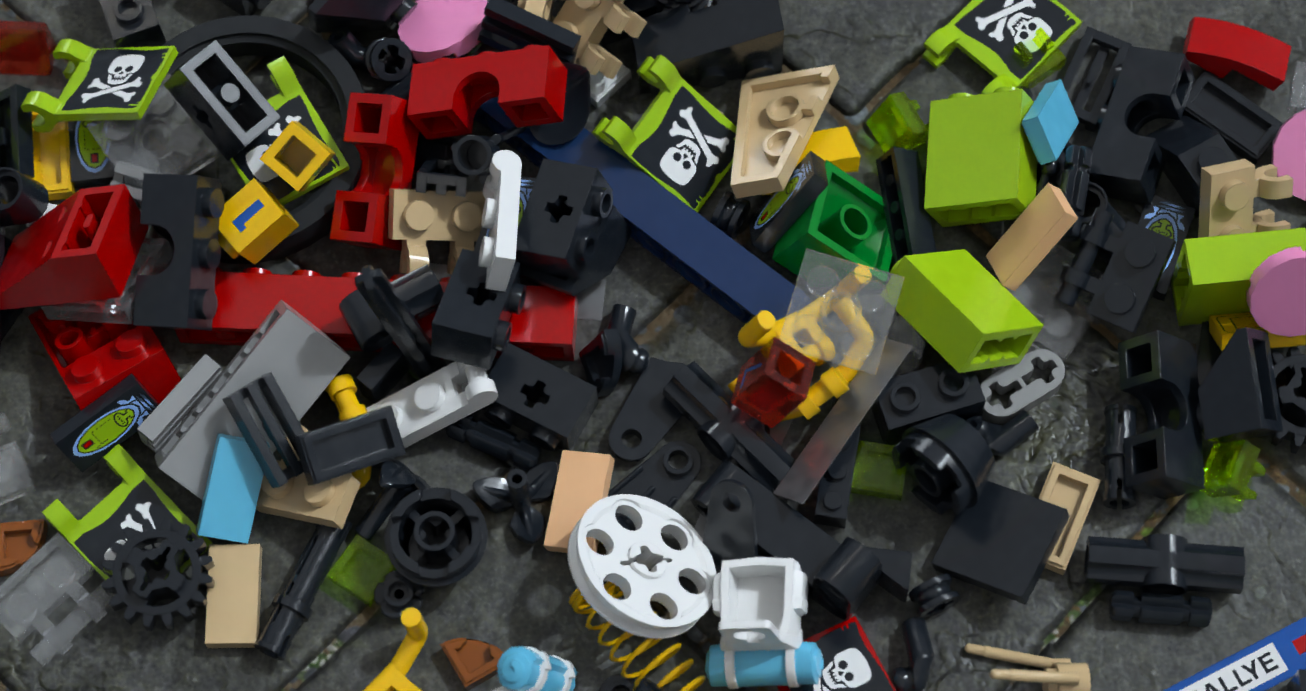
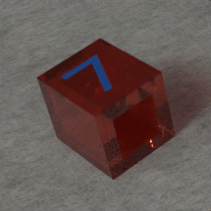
(773, 382)

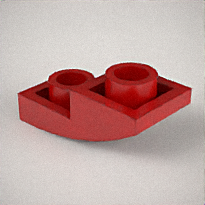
(1228, 46)

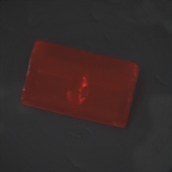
(26, 48)

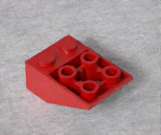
(74, 251)
(100, 355)

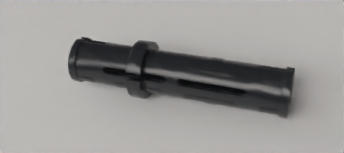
(294, 602)

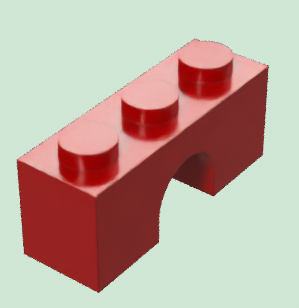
(450, 90)
(388, 152)

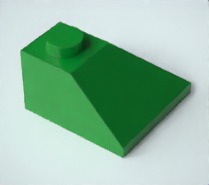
(840, 222)

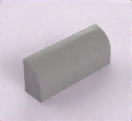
(302, 365)

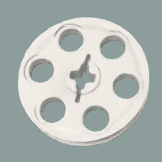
(634, 578)

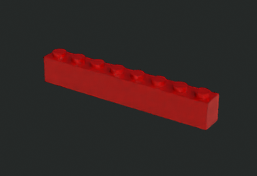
(245, 299)

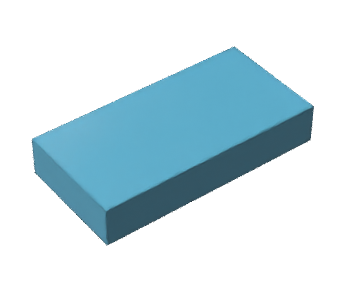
(1050, 122)
(230, 491)

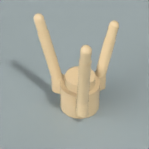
(1058, 673)

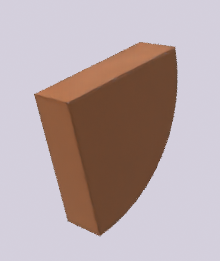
(19, 543)
(472, 660)

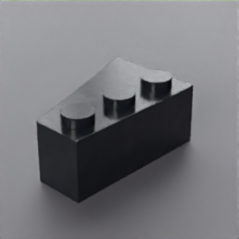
(715, 42)

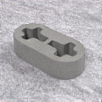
(1028, 395)

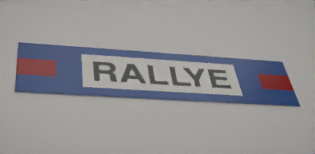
(1255, 666)

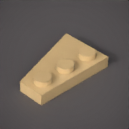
(775, 126)

